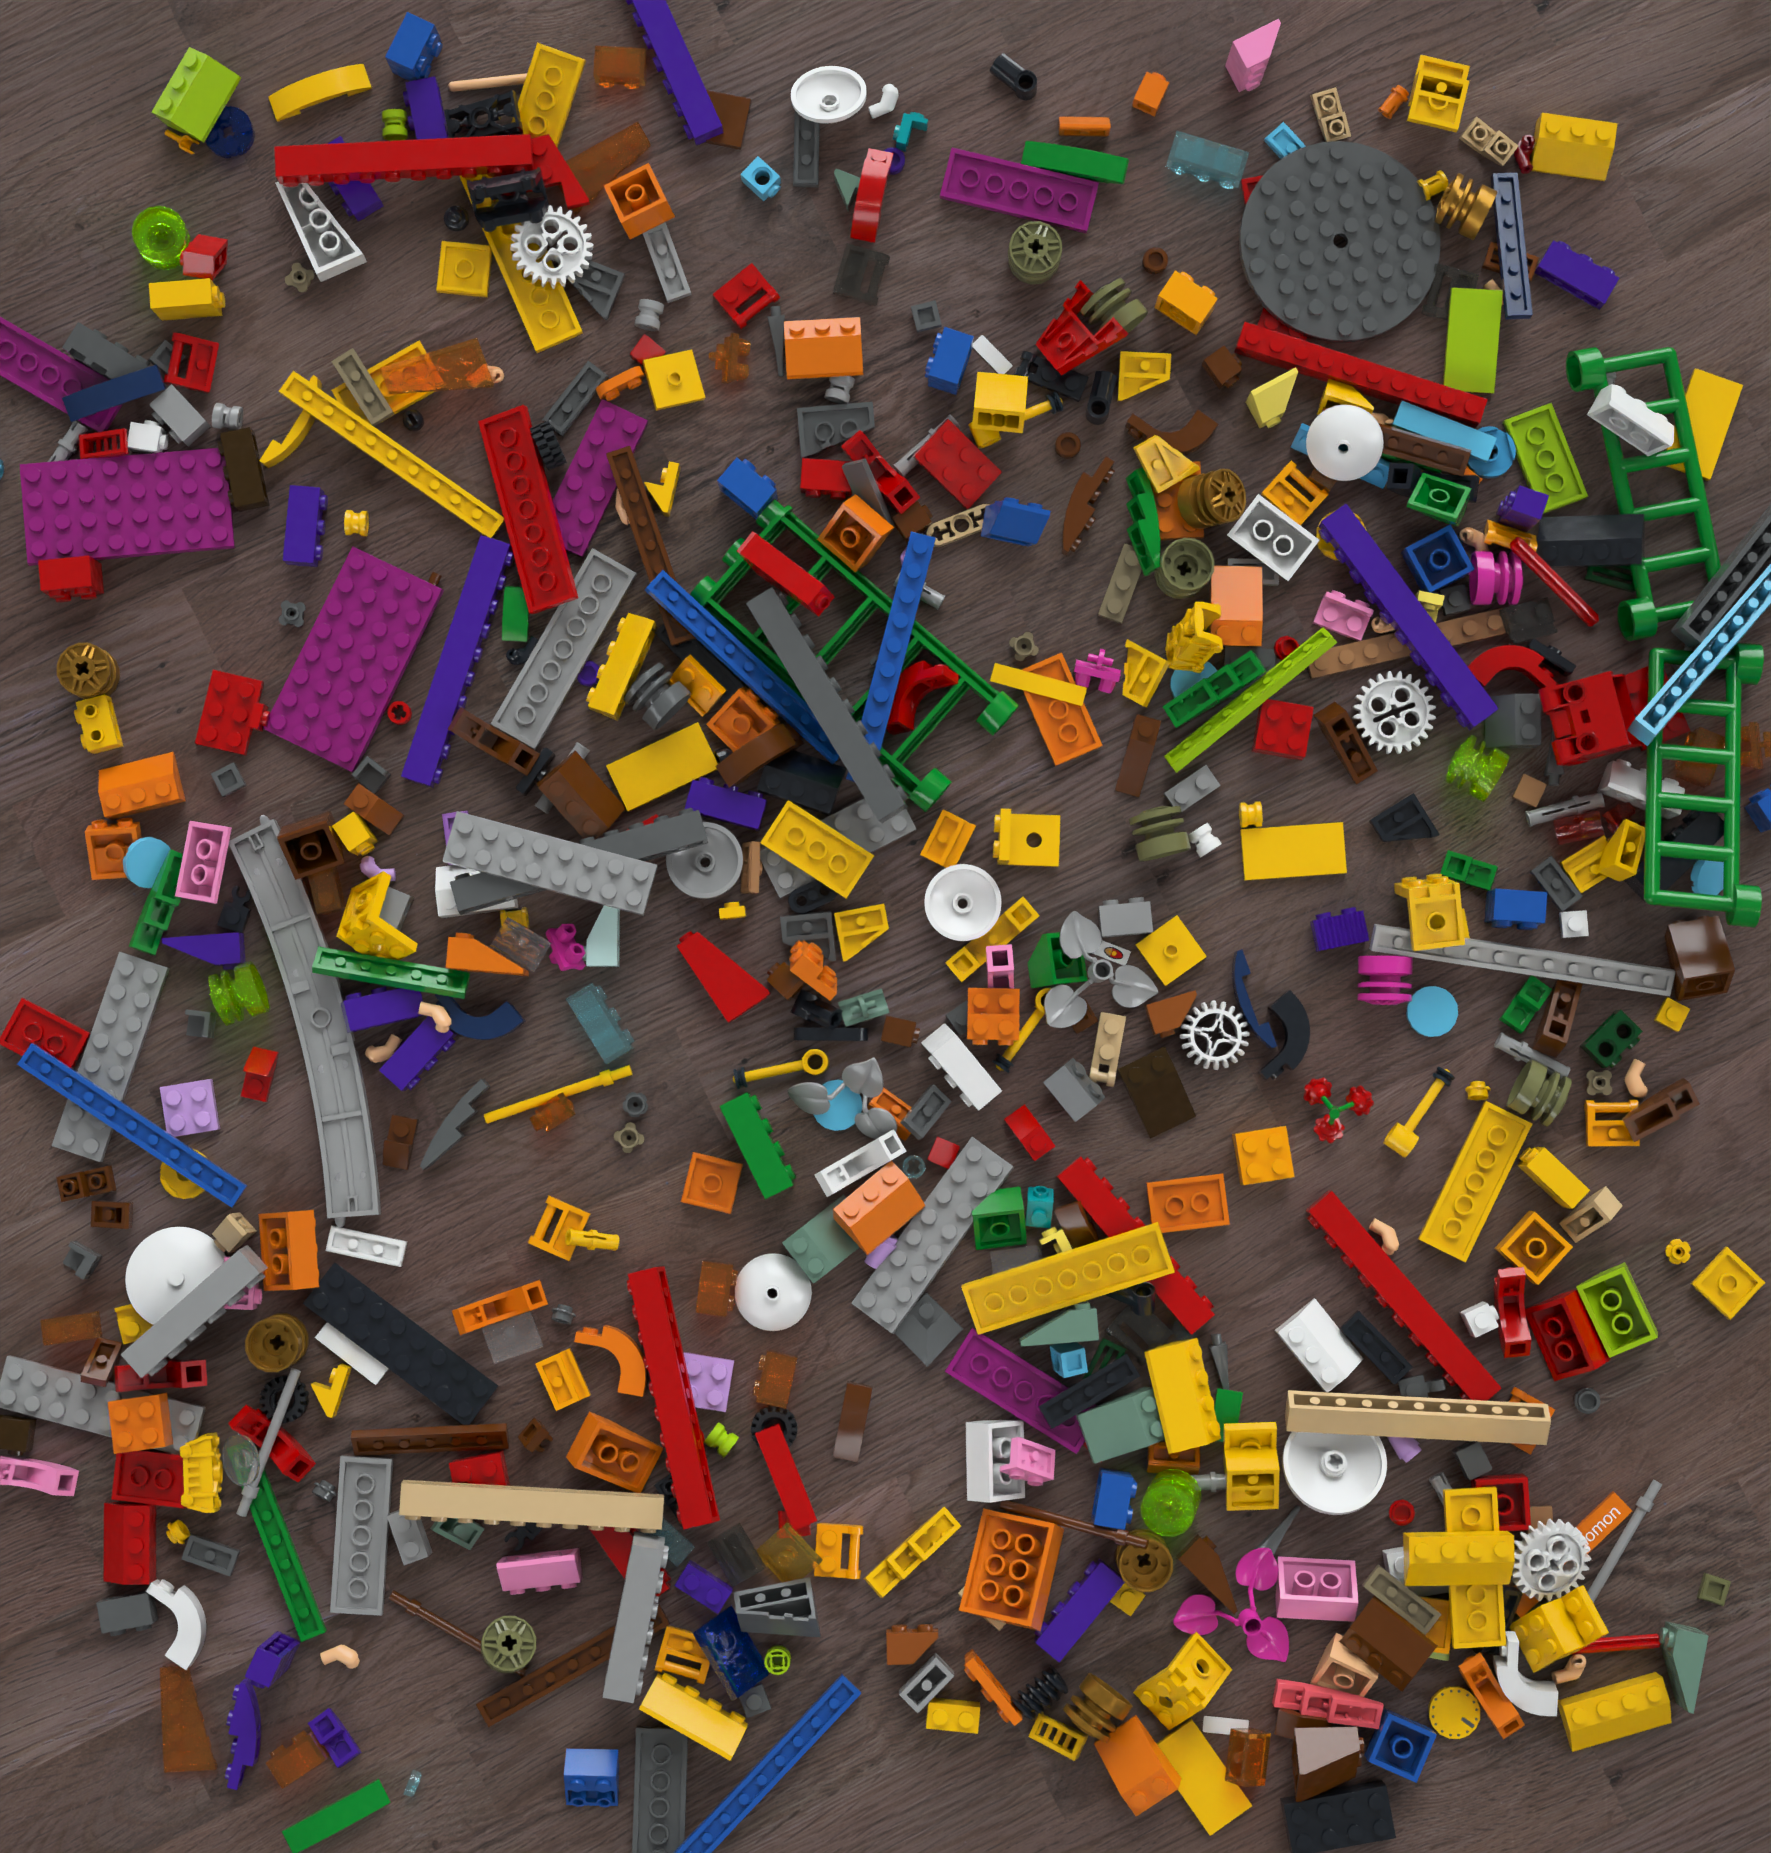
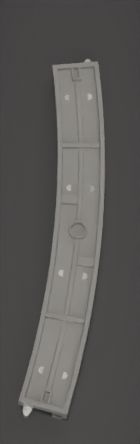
(315, 1003)

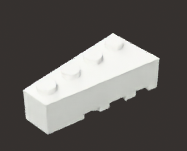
(322, 236)

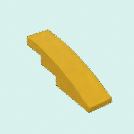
(912, 1552)

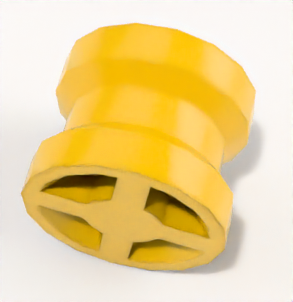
(356, 523)
(1250, 814)

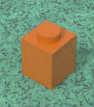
(1150, 93)

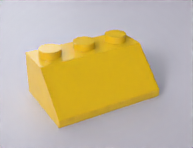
(1573, 146)

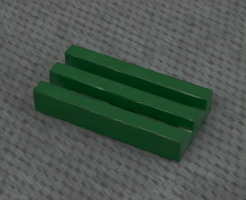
(1608, 582)
(1112, 1346)

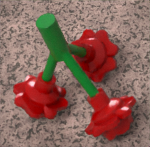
(1329, 1126)

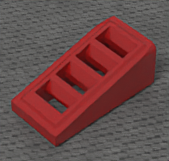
(86, 444)

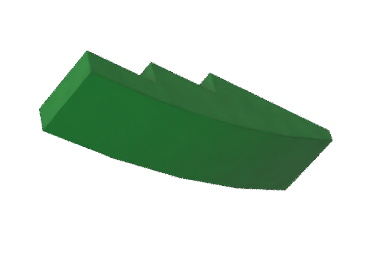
(1076, 162)
(1145, 530)
(1214, 689)
(158, 906)
(335, 1816)

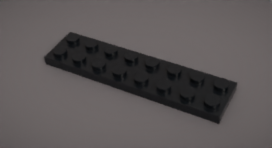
(400, 1344)

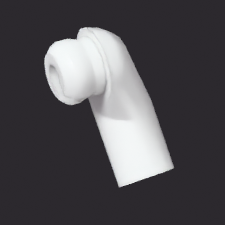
(887, 102)

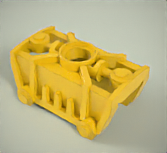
(1188, 644)
(202, 1473)

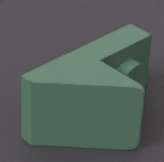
(847, 186)
(461, 1533)

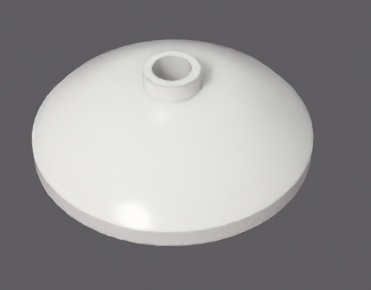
(828, 94)
(1344, 426)
(964, 883)
(792, 1289)

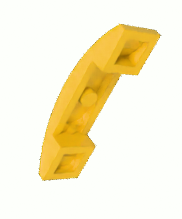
(319, 88)
(278, 452)
(1005, 929)

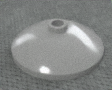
(722, 873)

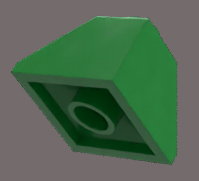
(1440, 499)
(1052, 966)
(1000, 1220)

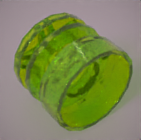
(158, 224)
(1476, 768)
(233, 995)
(1175, 1490)

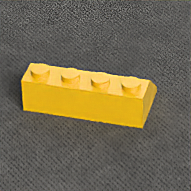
(623, 665)
(1182, 1395)
(1458, 1558)
(1615, 1711)
(694, 1715)

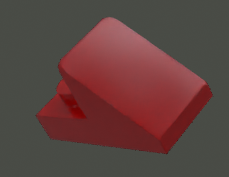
(259, 1074)

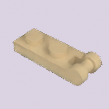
(1107, 1047)

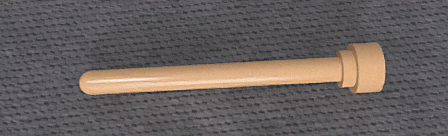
(490, 82)

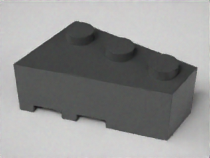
(101, 355)
(779, 1609)

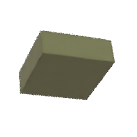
(1713, 1589)

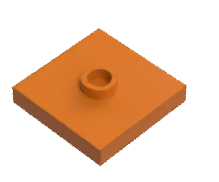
(712, 1182)

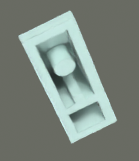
(604, 940)

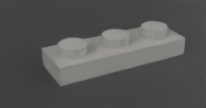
(667, 263)

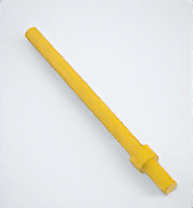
(605, 1078)

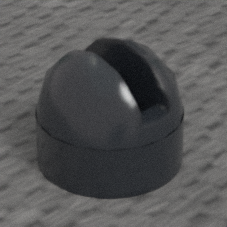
(407, 422)
(722, 753)

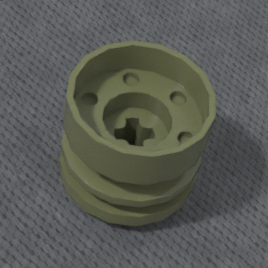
(1033, 267)
(1111, 303)
(1197, 564)
(1159, 833)
(1543, 1094)
(499, 1657)

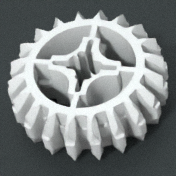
(1220, 1014)

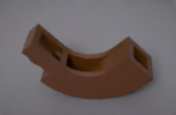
(1185, 440)
(493, 741)
(758, 753)

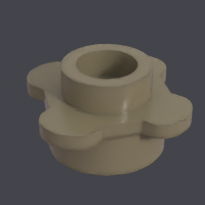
(303, 284)
(1027, 639)
(1593, 1087)
(621, 1137)

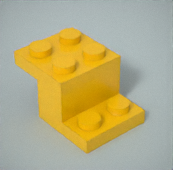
(1438, 93)
(1251, 1466)
(1558, 1628)

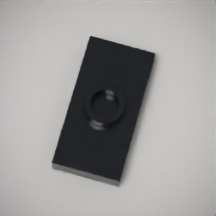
(1552, 657)
(537, 772)

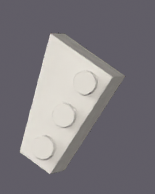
(961, 1067)

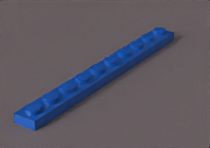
(896, 637)
(740, 661)
(132, 1125)
(771, 1768)

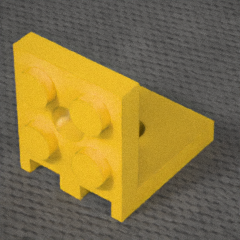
(1012, 845)
(1428, 898)
(365, 929)
(1184, 1683)

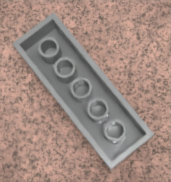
(200, 1306)
(633, 1621)

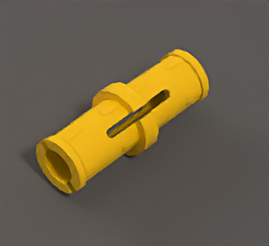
(592, 1239)

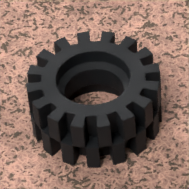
(548, 445)
(268, 1399)
(781, 1414)

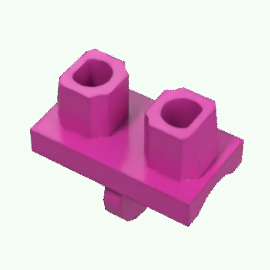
(1108, 675)
(565, 949)

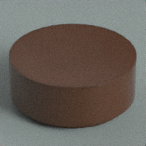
(1155, 260)
(1067, 445)

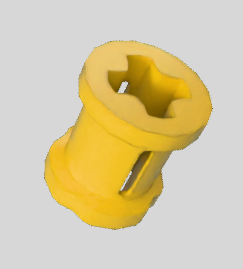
(1434, 184)
(519, 916)

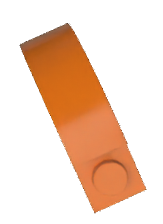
(499, 1307)
(629, 1355)
(1490, 1695)

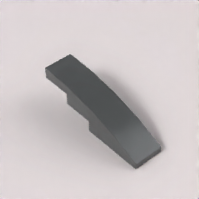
(449, 1132)

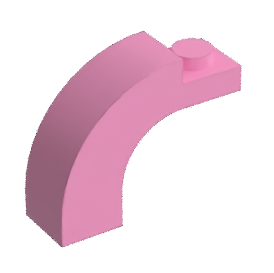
(1000, 966)
(38, 1475)

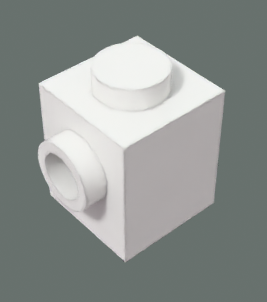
(147, 437)
(1480, 1319)

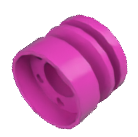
(1502, 578)
(1385, 979)

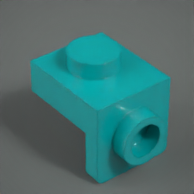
(909, 121)
(1039, 1207)

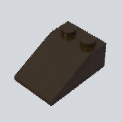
(1156, 1092)

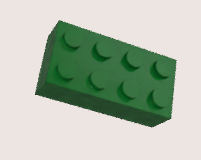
(757, 1144)

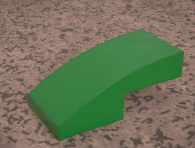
(515, 615)
(1469, 871)
(1525, 1004)
(1227, 1408)

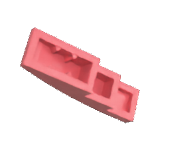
(1328, 1703)

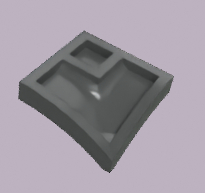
(927, 1329)

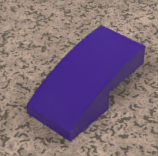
(334, 1737)

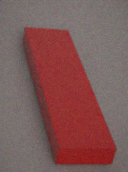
(786, 1476)

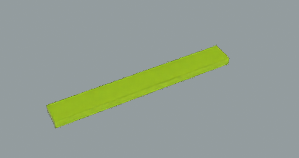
(1250, 699)

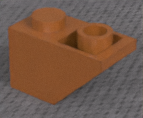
(907, 1645)

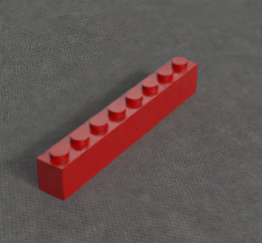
(1114, 1219)

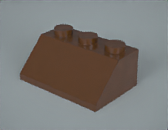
(581, 796)
(1388, 1643)

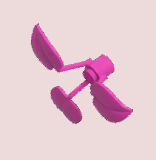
(1264, 1638)

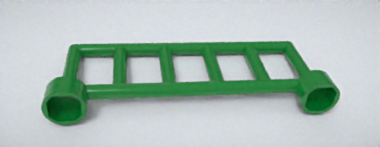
(1588, 371)
(1739, 901)

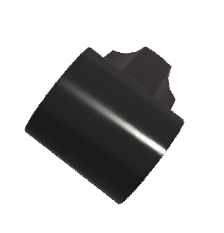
(1013, 75)
(1101, 396)
(812, 1008)
(1139, 1296)

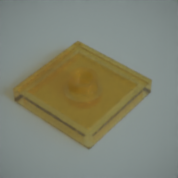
(788, 1555)

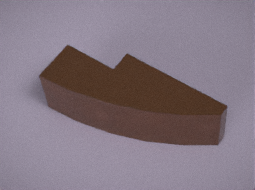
(1660, 1109)
(852, 1421)

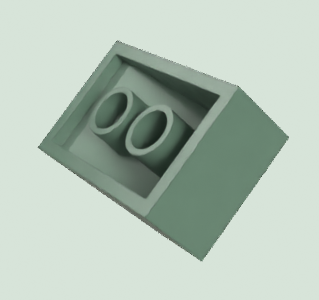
(820, 1244)
(1068, 1326)
(1121, 1425)
(1684, 1659)

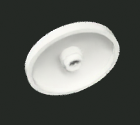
(168, 1269)
(1334, 1470)

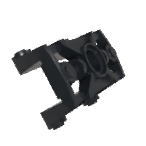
(490, 106)
(511, 208)

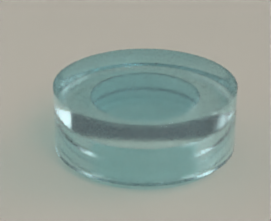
(1180, 1332)
(412, 1783)

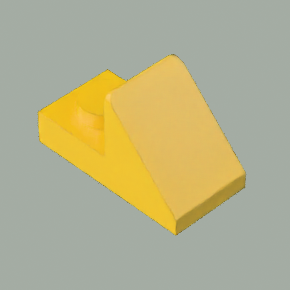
(665, 494)
(331, 1396)

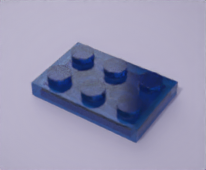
(731, 1653)

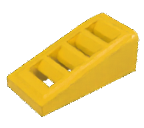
(1062, 1749)

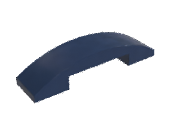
(113, 393)
(1263, 1031)

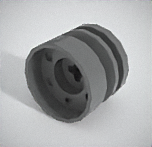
(657, 696)

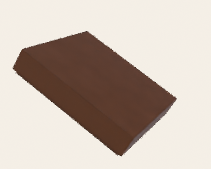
(733, 115)

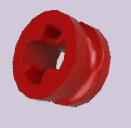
(392, 716)

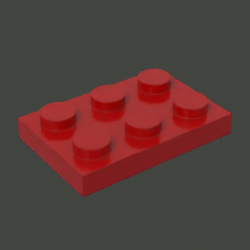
(957, 464)
(1638, 690)
(228, 712)
(45, 1029)
(149, 1478)

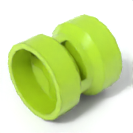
(394, 124)
(719, 1438)
(777, 1655)

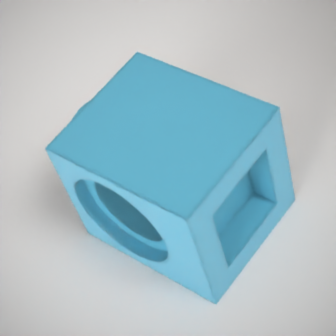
(757, 169)
(1068, 1359)

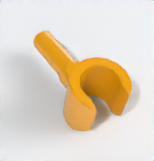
(184, 141)

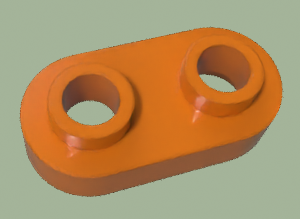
(628, 379)

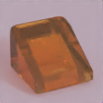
(1321, 480)

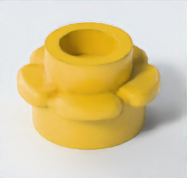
(1477, 1090)
(1675, 1258)
(177, 1532)

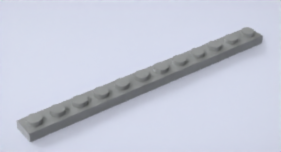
(1531, 962)

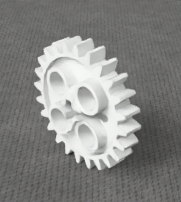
(569, 261)
(1385, 692)
(1550, 1560)

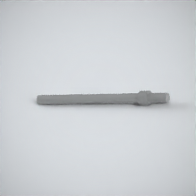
(250, 1491)
(1644, 1505)

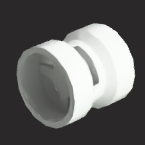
(1204, 840)

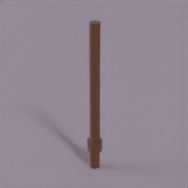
(1121, 1537)
(414, 1608)

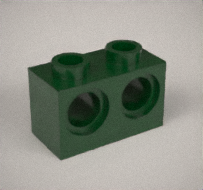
(1608, 1034)

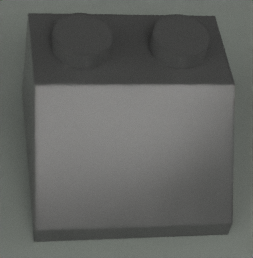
(1515, 722)

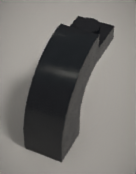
(1404, 478)
(1297, 1035)

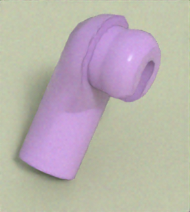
(370, 869)

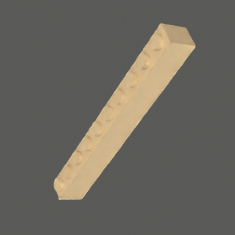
(1417, 1417)
(531, 1504)

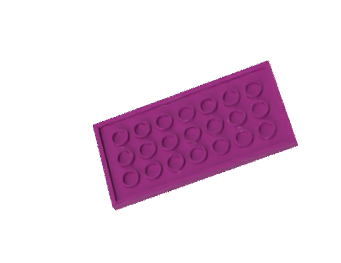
(127, 506)
(353, 659)

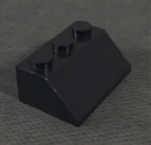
(803, 781)

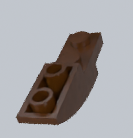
(1079, 513)

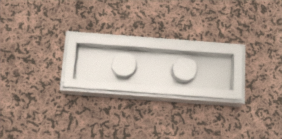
(366, 1246)
(352, 1353)

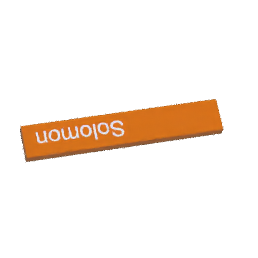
(1594, 1529)

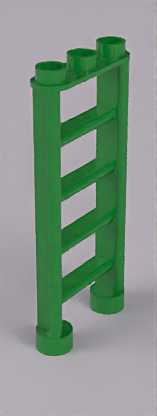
(774, 521)

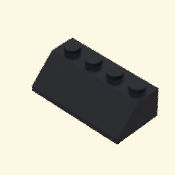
(1592, 540)

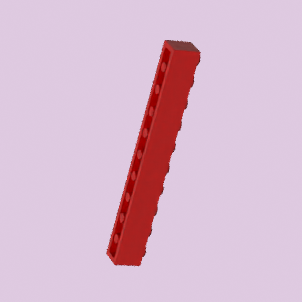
(403, 159)
(1361, 374)
(1402, 1298)
(673, 1397)

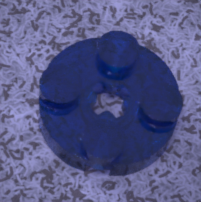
(232, 145)

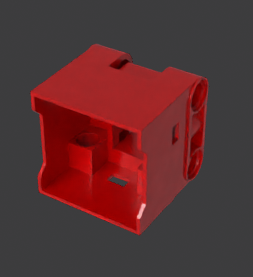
(1590, 716)

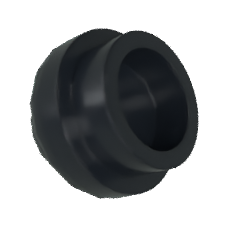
(456, 218)

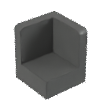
(371, 775)
(201, 1023)
(82, 1259)
(1472, 1459)

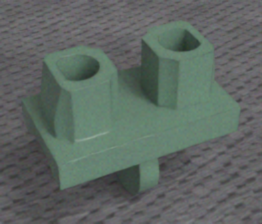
(863, 1007)

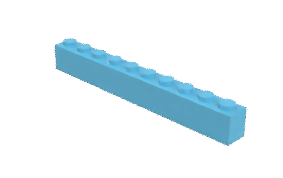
(1703, 660)

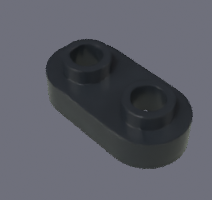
(813, 896)

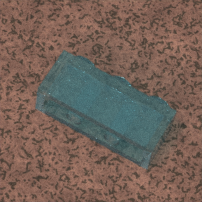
(1207, 160)
(601, 1023)

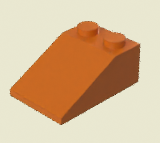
(1240, 596)
(471, 955)
(613, 1453)
(1138, 1766)

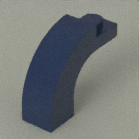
(493, 1026)

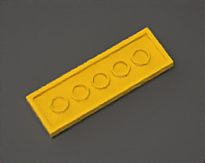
(1475, 1181)
(1474, 1609)

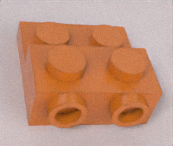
(742, 719)
(108, 846)
(807, 964)
(993, 1015)

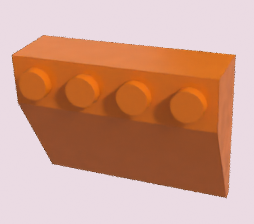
(1012, 1569)

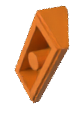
(1084, 126)
(895, 1106)
(1160, 1460)

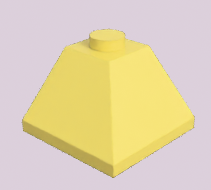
(1271, 399)

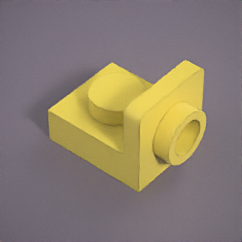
(1430, 602)
(1062, 1242)

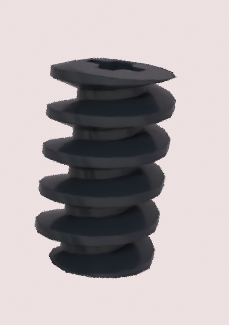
(1040, 1694)

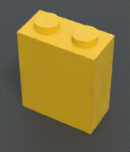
(186, 299)
(1000, 402)
(1552, 1177)

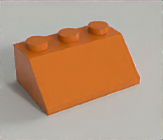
(823, 348)
(140, 786)
(878, 1208)
(289, 1250)

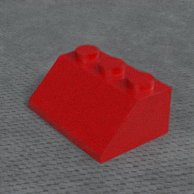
(1566, 1335)
(129, 1543)

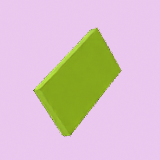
(1472, 339)
(1546, 457)

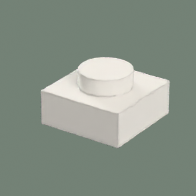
(1573, 924)

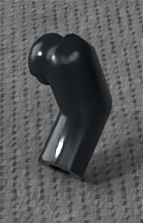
(521, 655)

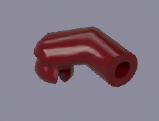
(1523, 153)

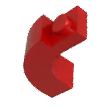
(871, 195)
(893, 486)
(1511, 658)
(912, 687)
(1509, 1304)
(174, 1374)
(286, 1450)

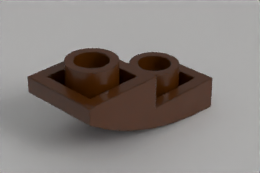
(86, 1183)
(1075, 1224)
(1289, 1720)

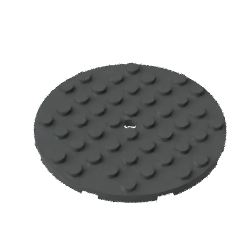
(1331, 289)

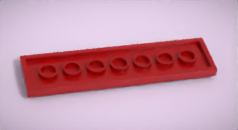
(528, 510)

